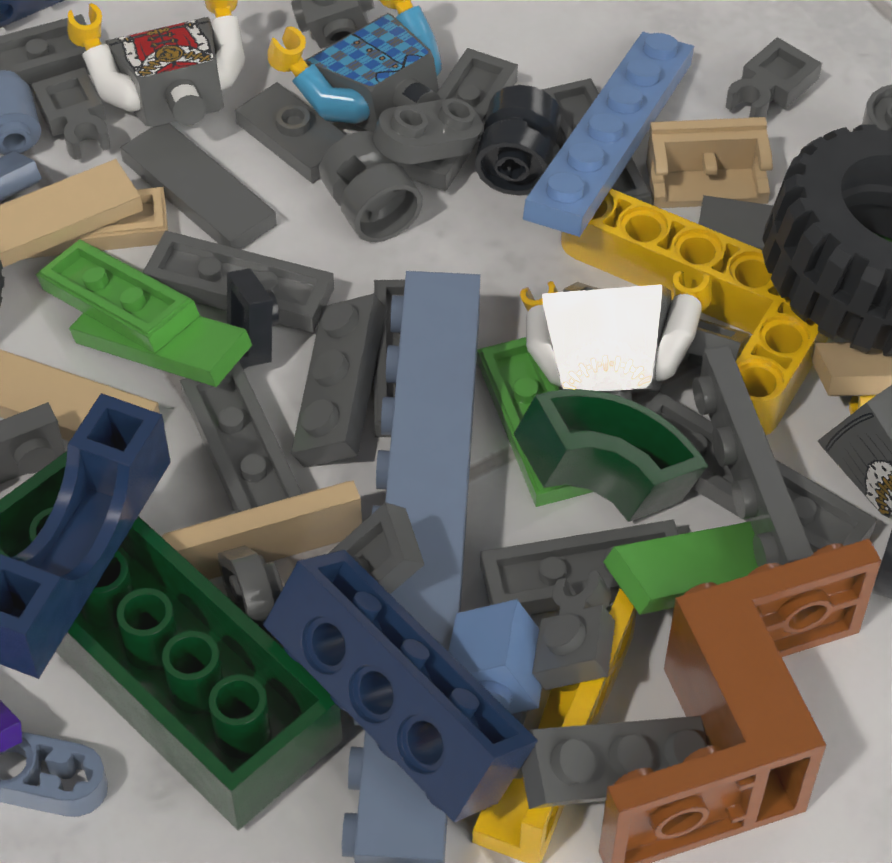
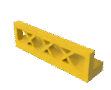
(510, 824)

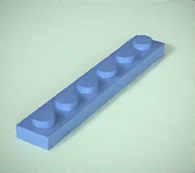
(608, 134)

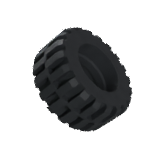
(824, 237)

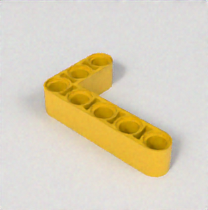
(652, 244)

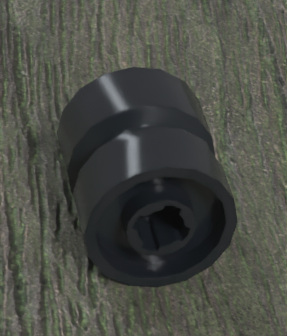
(517, 139)

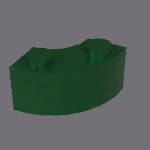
(609, 448)

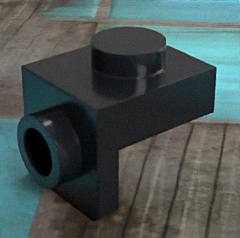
(254, 310)

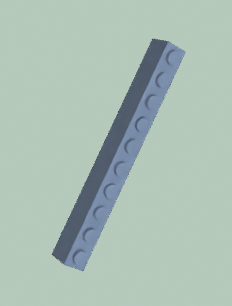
(430, 478)

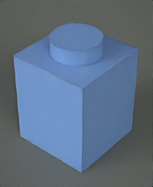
(499, 651)

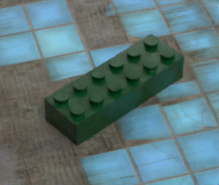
(186, 665)

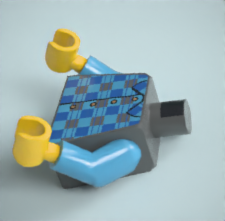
(367, 71)

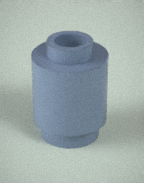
(18, 115)

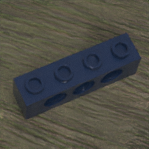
(399, 684)

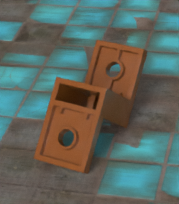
(756, 726)

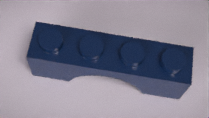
(105, 485)

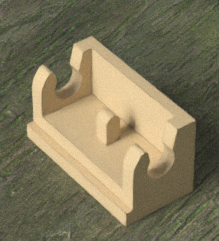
(708, 159)

